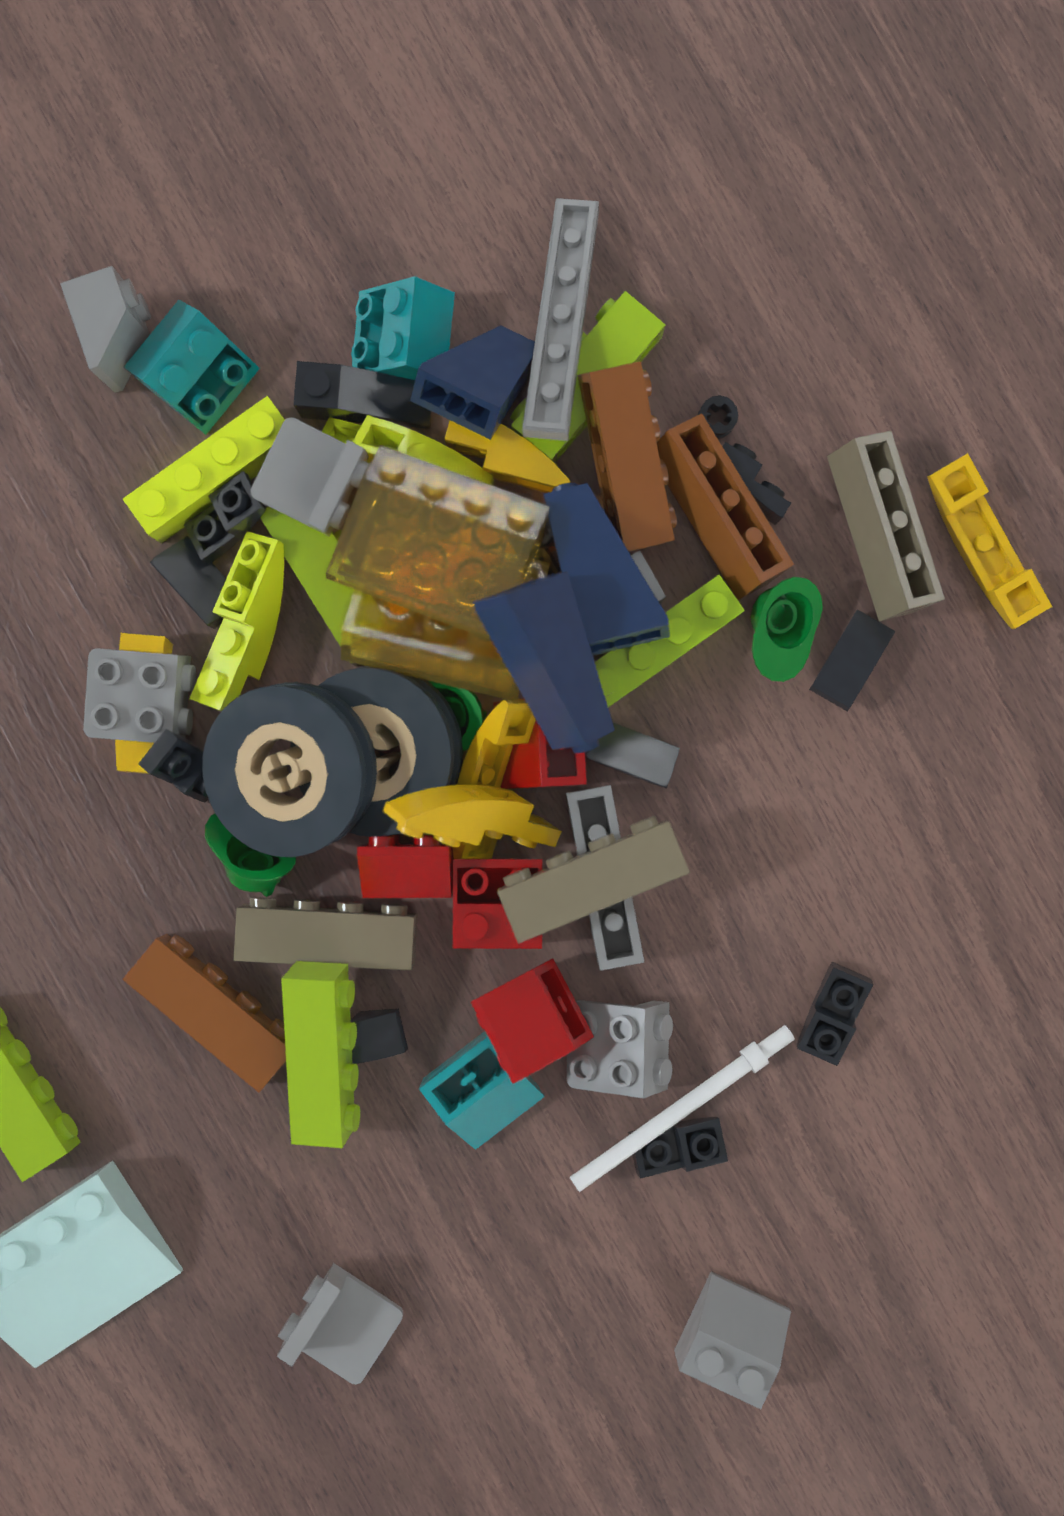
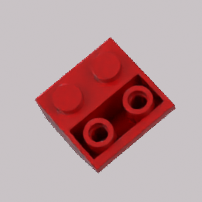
(541, 766)
(405, 869)
(477, 908)
(532, 1020)

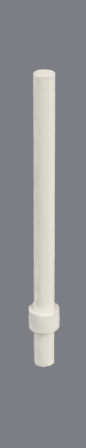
(752, 1058)

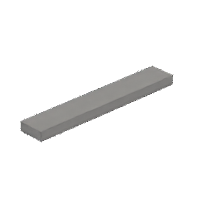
(561, 320)

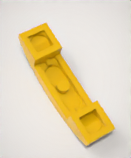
(984, 545)
(488, 757)

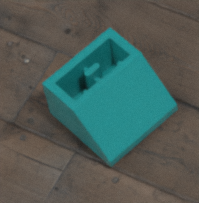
(402, 326)
(192, 366)
(476, 1092)

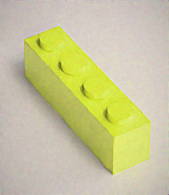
(184, 486)

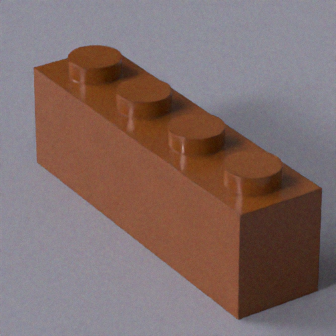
(627, 454)
(721, 508)
(210, 1009)

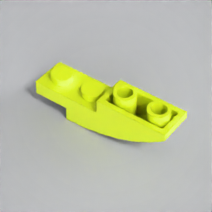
(381, 432)
(250, 616)

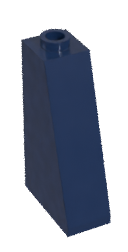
(606, 582)
(550, 659)

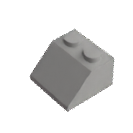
(107, 322)
(734, 1340)

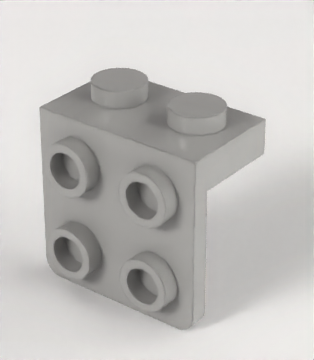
(310, 476)
(137, 695)
(627, 1049)
(340, 1325)

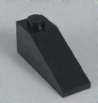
(354, 393)

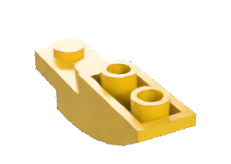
(468, 813)

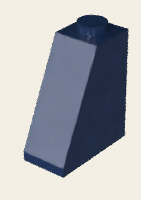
(476, 380)

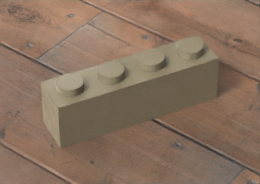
(885, 526)
(592, 880)
(326, 934)

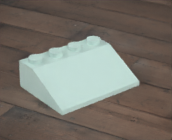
(78, 1265)

